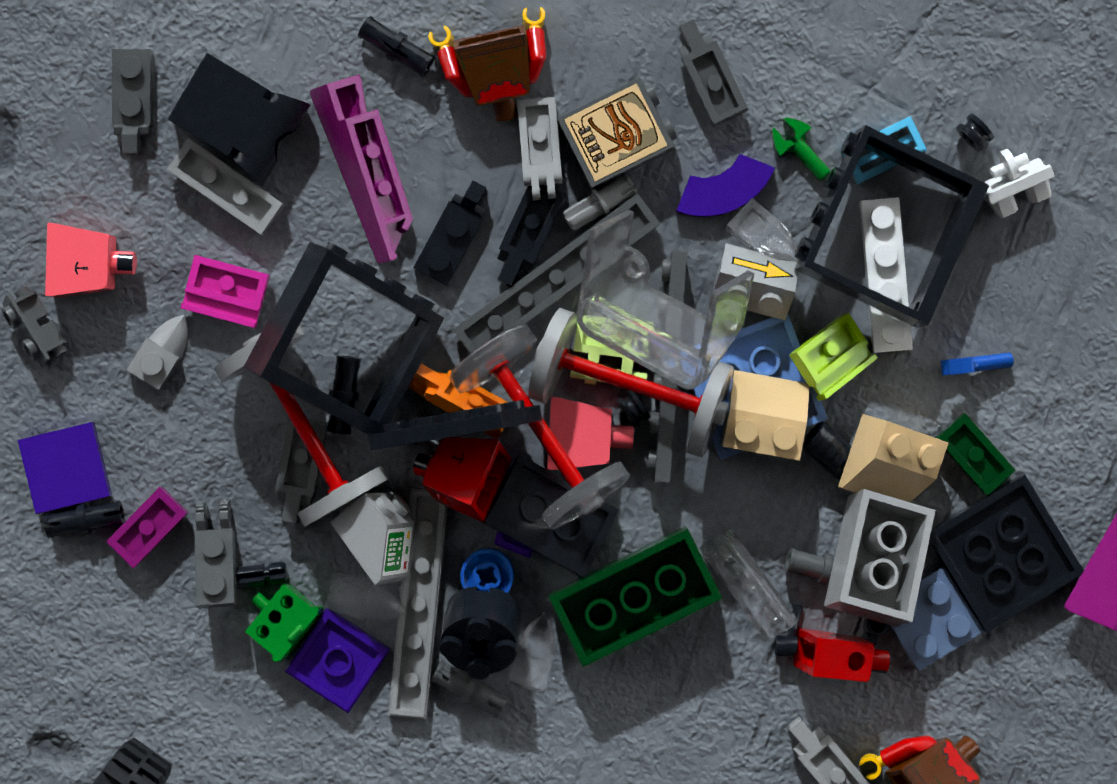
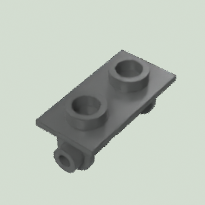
(24, 314)

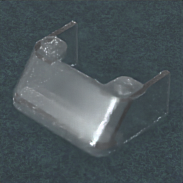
(648, 324)

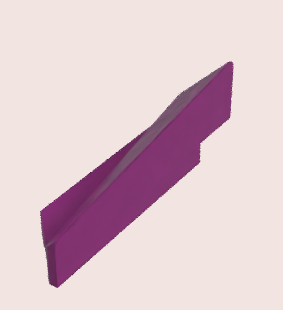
(365, 163)
(1096, 589)

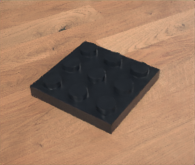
(1005, 553)

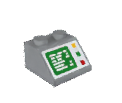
(378, 535)

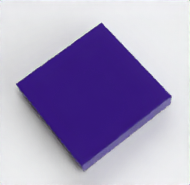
(64, 467)
(337, 660)

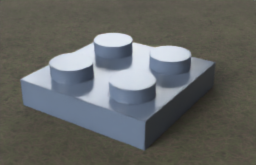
(939, 621)

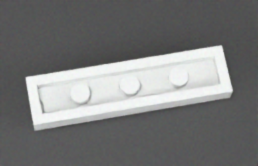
(885, 271)

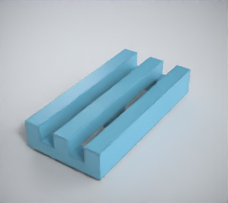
(913, 135)

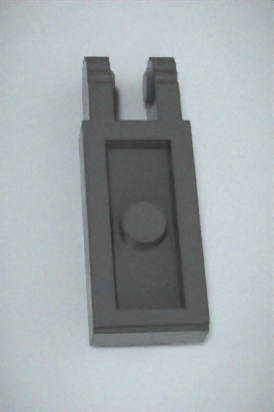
(215, 558)

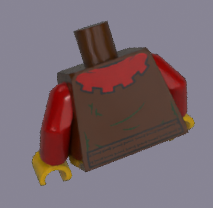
(495, 64)
(927, 761)

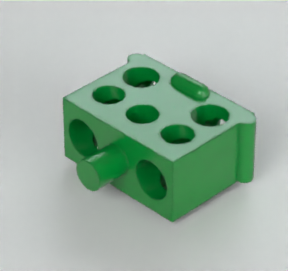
(293, 624)

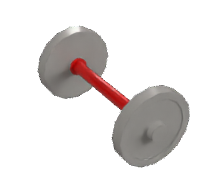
(554, 356)
(341, 492)

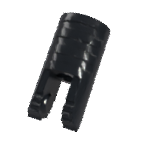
(827, 448)

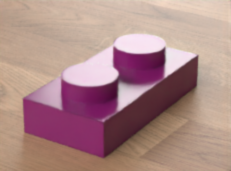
(147, 527)

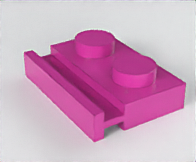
(225, 291)

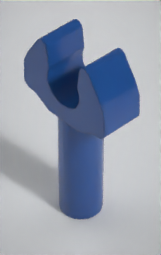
(976, 363)

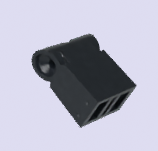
(237, 116)

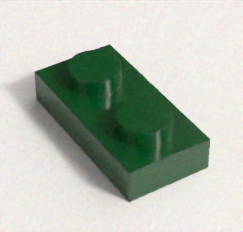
(975, 454)

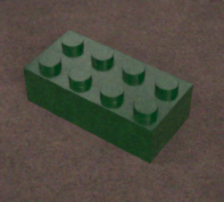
(634, 596)

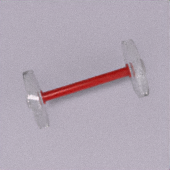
(493, 361)

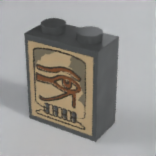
(617, 133)

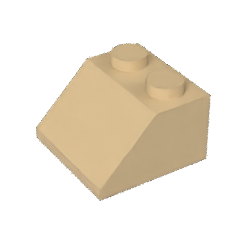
(766, 415)
(891, 460)

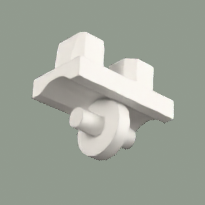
(1014, 176)

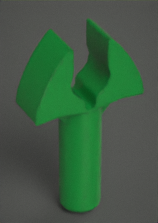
(800, 148)

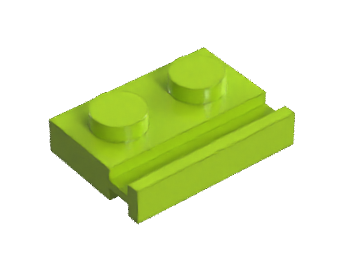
(833, 356)

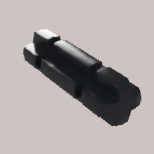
(259, 575)

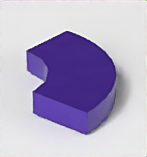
(725, 191)

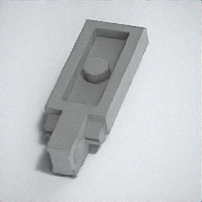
(823, 756)

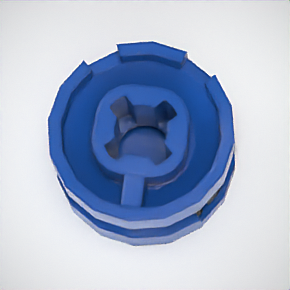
(487, 569)

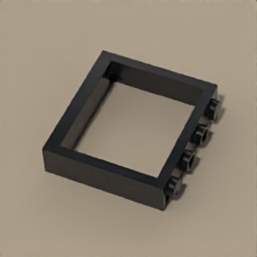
(949, 246)
(292, 309)

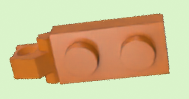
(440, 392)

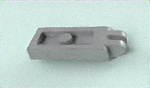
(539, 144)

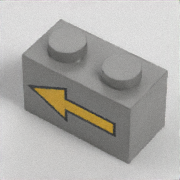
(772, 282)

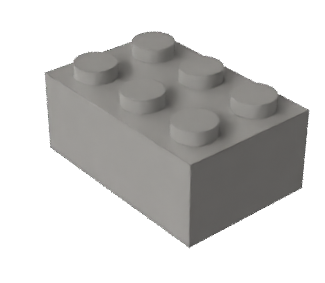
(880, 558)

